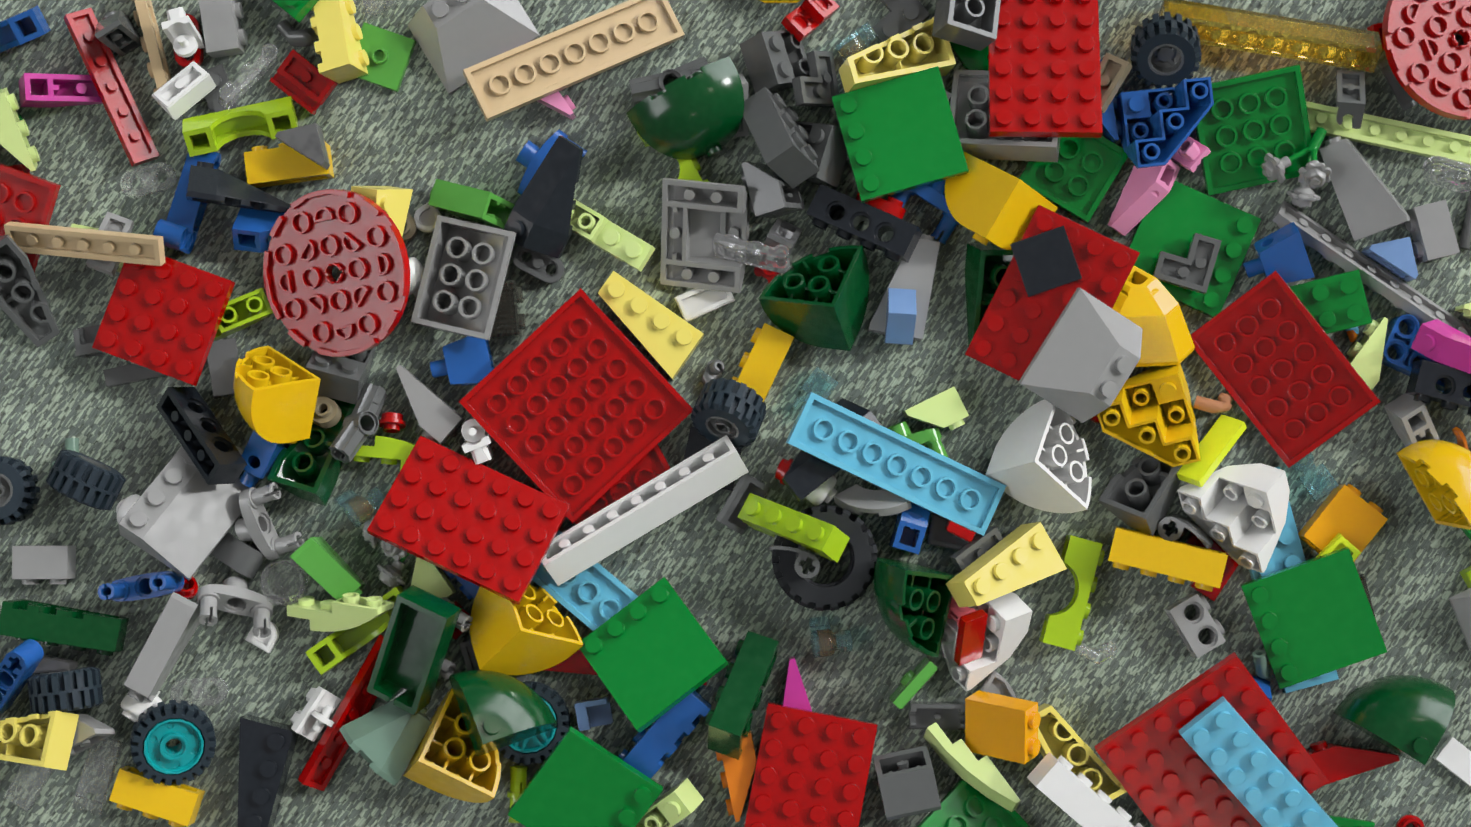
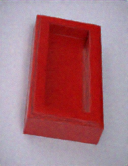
(970, 637)

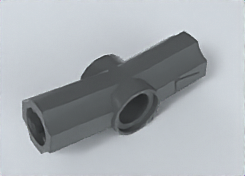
(652, 84)
(365, 412)

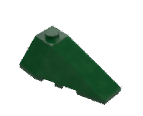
(983, 274)
(307, 465)

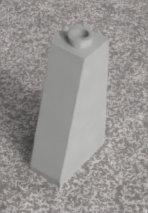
(1360, 191)
(913, 275)
(163, 647)

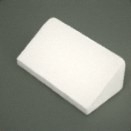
(184, 90)

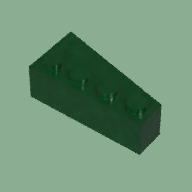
(63, 625)
(741, 694)

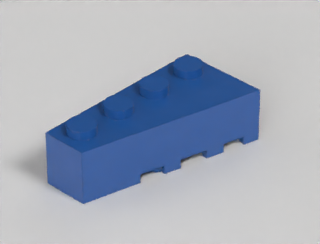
(665, 735)

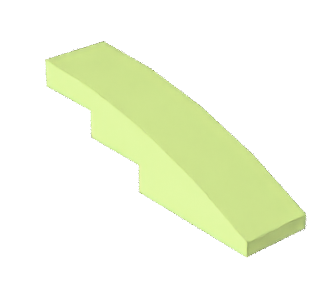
(979, 774)

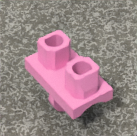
(1190, 154)

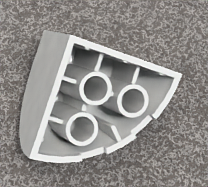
(1043, 461)

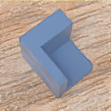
(593, 713)

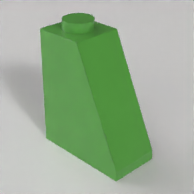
(470, 203)
(327, 568)

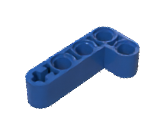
(184, 215)
(1403, 344)
(16, 669)

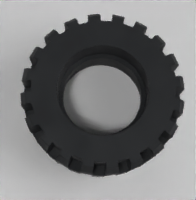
(846, 589)

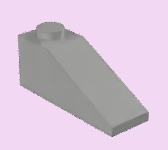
(430, 410)
(1410, 420)

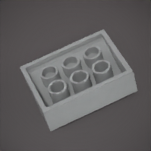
(971, 116)
(463, 278)
(182, 516)

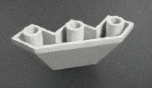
(1241, 510)
(1005, 629)

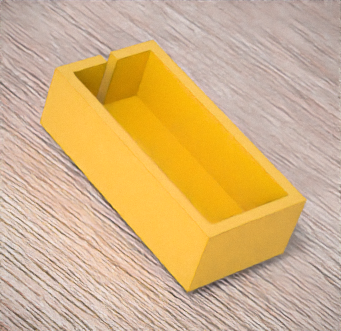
(1171, 558)

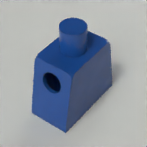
(1281, 252)
(464, 362)
(259, 458)

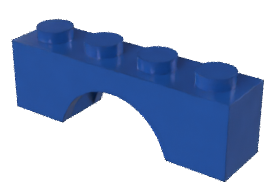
(22, 28)

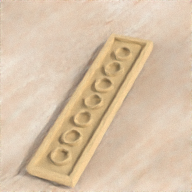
(571, 55)

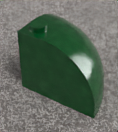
(693, 112)
(821, 298)
(913, 603)
(499, 709)
(1401, 713)

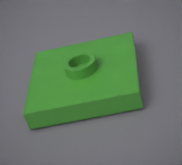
(387, 56)
(912, 682)

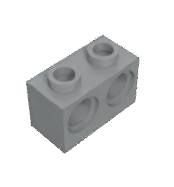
(1189, 629)

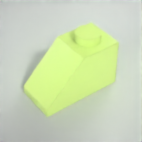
(940, 410)
(431, 579)

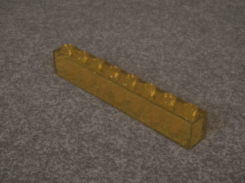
(1280, 35)

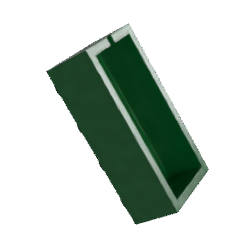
(413, 649)

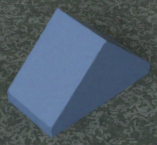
(1395, 256)
(900, 316)

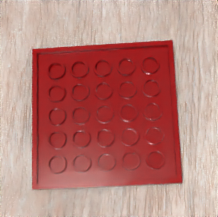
(576, 405)
(1172, 779)

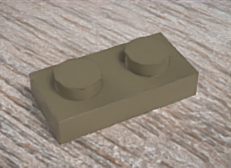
(1113, 73)

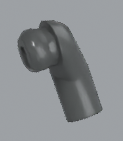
(294, 37)
(712, 370)

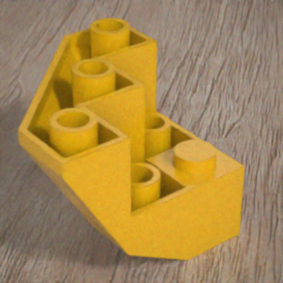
(1156, 311)
(1155, 416)

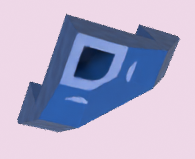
(1161, 119)

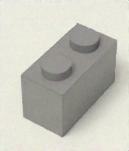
(223, 27)
(1432, 232)
(44, 562)

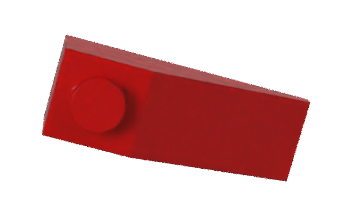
(1345, 761)

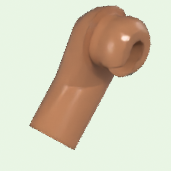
(1214, 406)

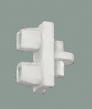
(182, 33)
(476, 441)
(315, 714)

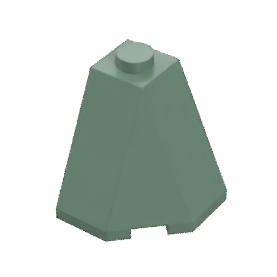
(387, 738)

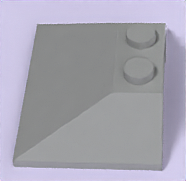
(467, 33)
(689, 223)
(1085, 358)

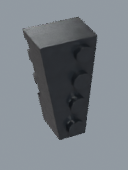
(263, 768)

